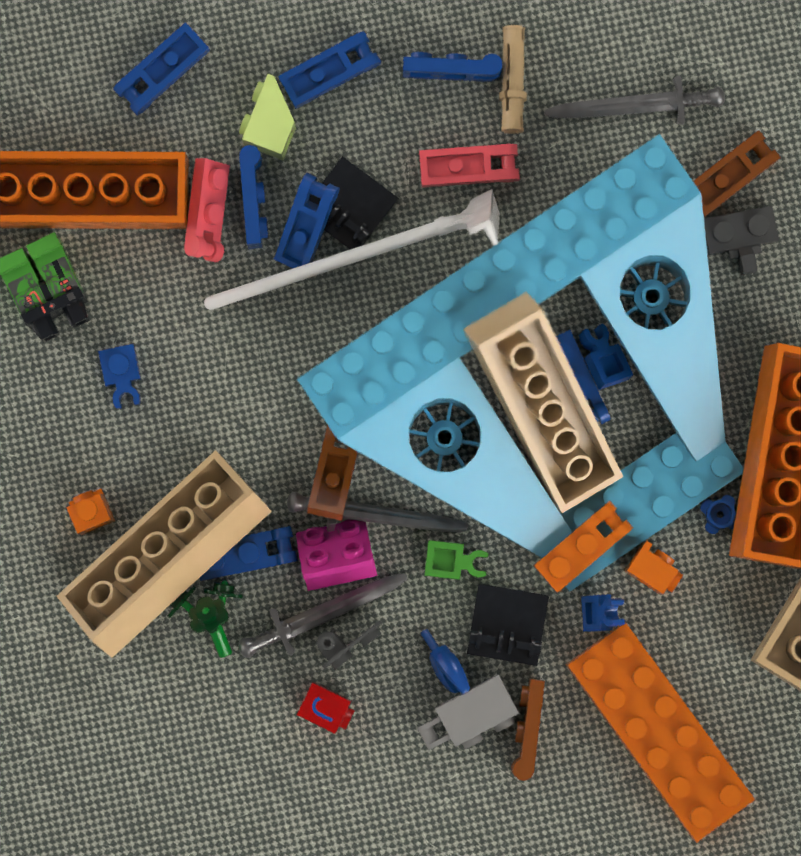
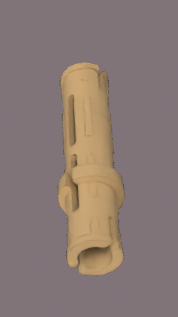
(513, 91)

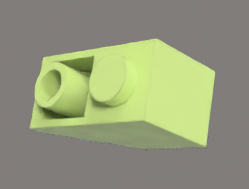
(271, 122)

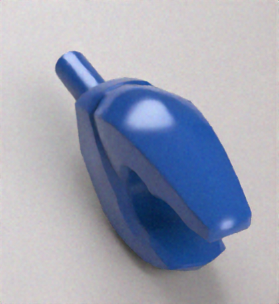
(446, 666)

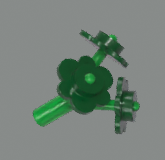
(209, 614)

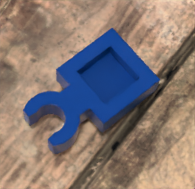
(604, 362)
(120, 369)
(600, 613)

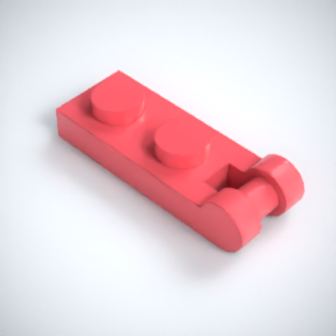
(468, 165)
(207, 210)

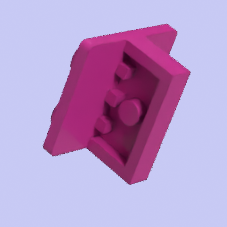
(335, 555)

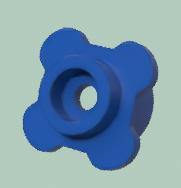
(710, 510)

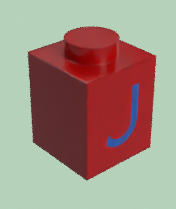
(326, 708)

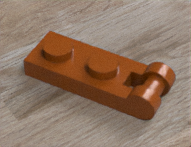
(734, 172)
(332, 479)
(528, 731)

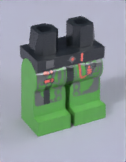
(47, 298)

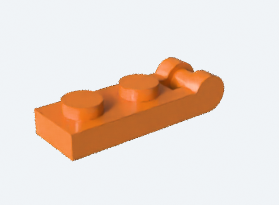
(582, 547)

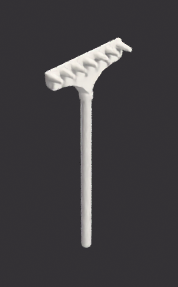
(479, 215)

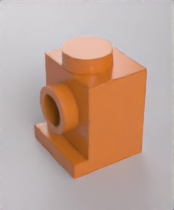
(90, 511)
(654, 569)

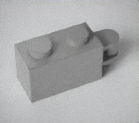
(471, 714)

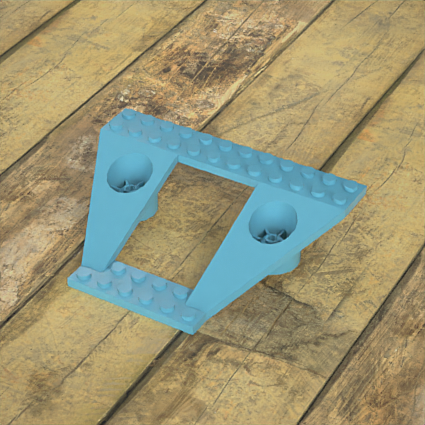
(621, 220)

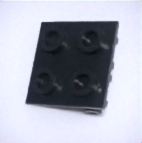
(359, 205)
(508, 624)

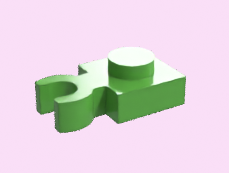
(448, 560)

